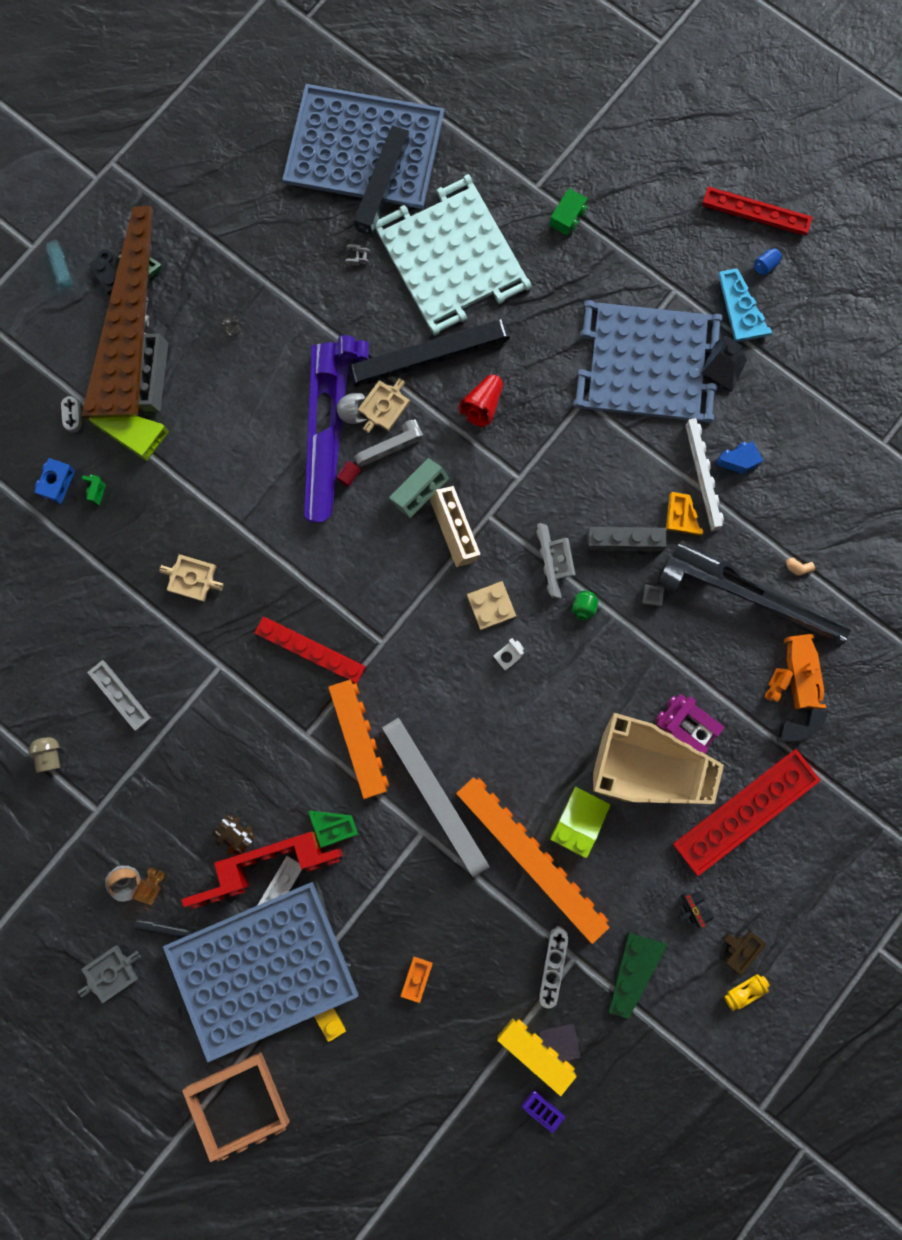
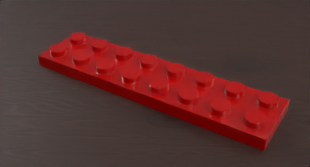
(746, 812)

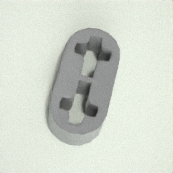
(67, 414)

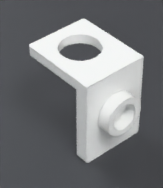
(516, 651)

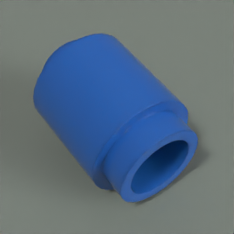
(768, 261)

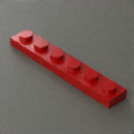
(757, 211)
(310, 650)

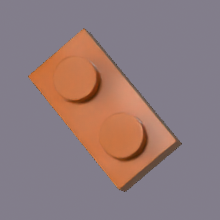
(416, 979)

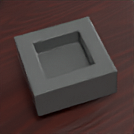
(653, 595)

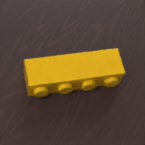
(536, 1057)

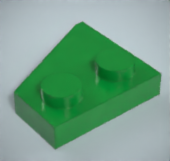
(332, 827)

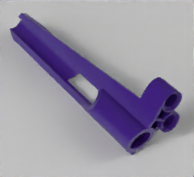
(327, 375)

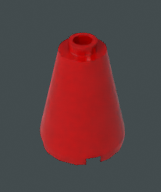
(482, 401)

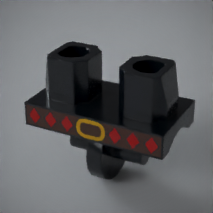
(700, 918)

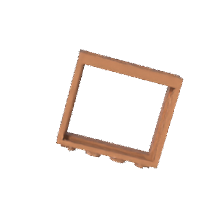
(242, 1143)

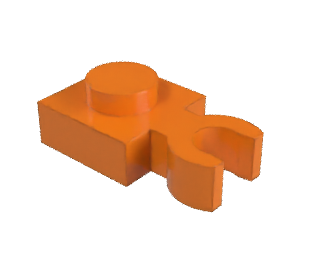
(778, 682)

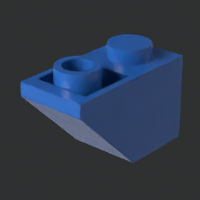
(741, 459)

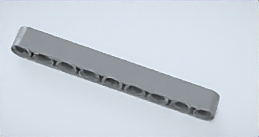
(436, 797)

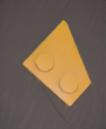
(681, 515)

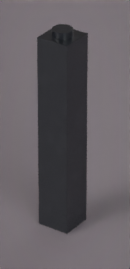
(381, 180)

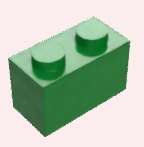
(568, 212)

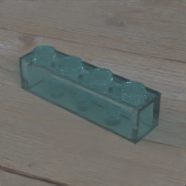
(58, 261)

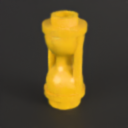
(738, 997)

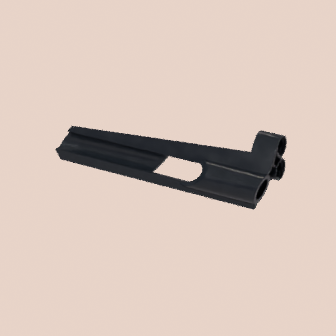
(709, 569)

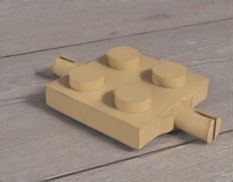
(384, 405)
(191, 578)

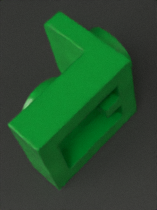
(95, 491)

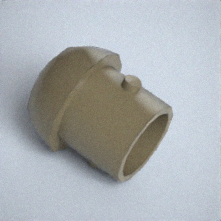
(45, 754)

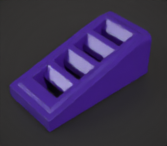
(526, 1105)

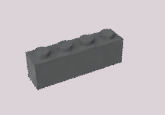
(152, 372)
(626, 539)

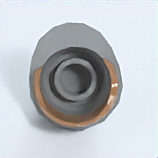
(122, 882)

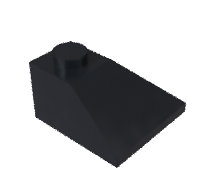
(725, 363)

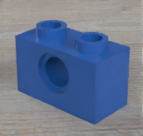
(56, 491)

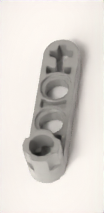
(411, 435)
(556, 968)

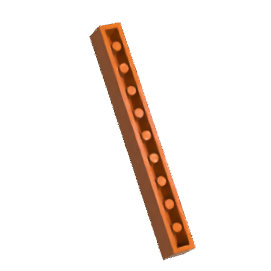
(534, 862)

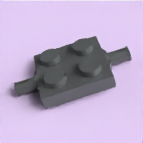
(109, 974)

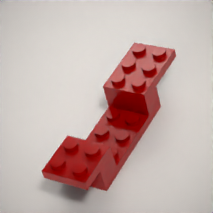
(232, 872)

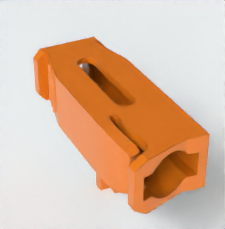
(807, 677)

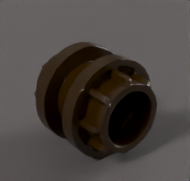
(233, 835)

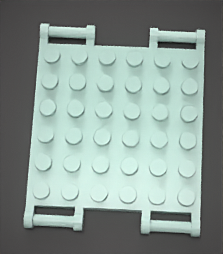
(451, 255)

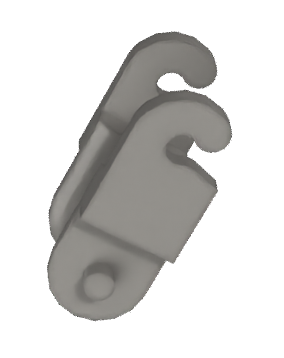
(357, 260)

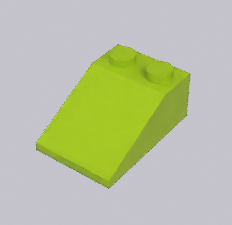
(580, 822)

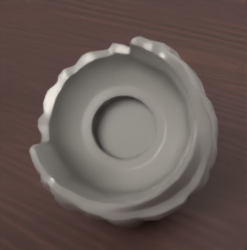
(348, 408)

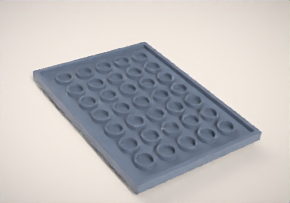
(343, 136)
(260, 971)

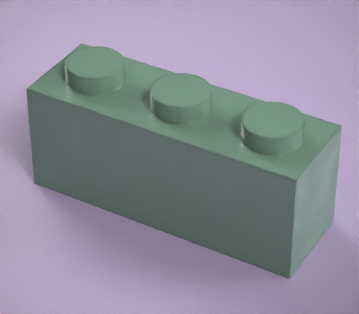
(419, 487)

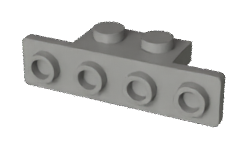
(557, 560)

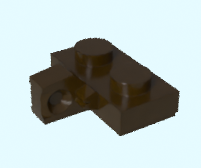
(743, 950)

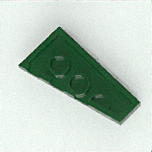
(635, 970)

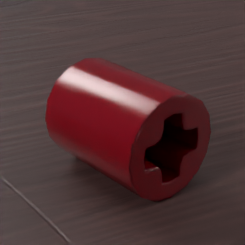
(348, 473)

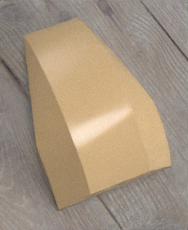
(652, 766)

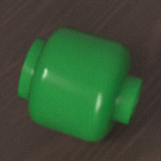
(585, 605)

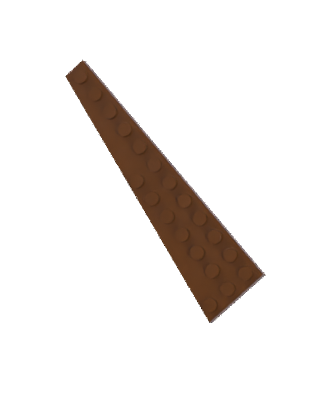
(118, 361)

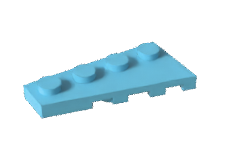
(742, 310)

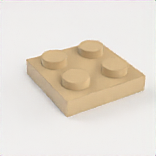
(491, 605)

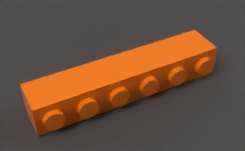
(358, 740)

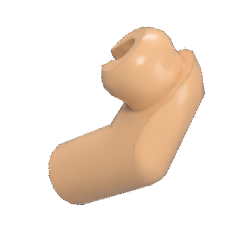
(799, 569)

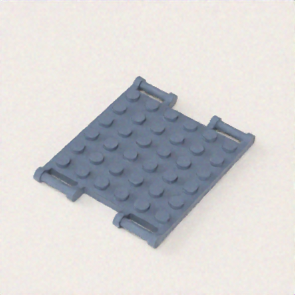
(647, 362)

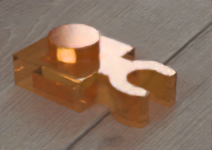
(148, 889)

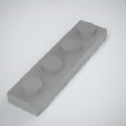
(119, 695)

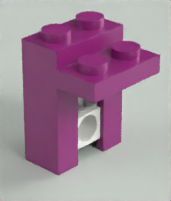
(684, 707)

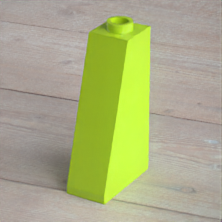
(135, 433)

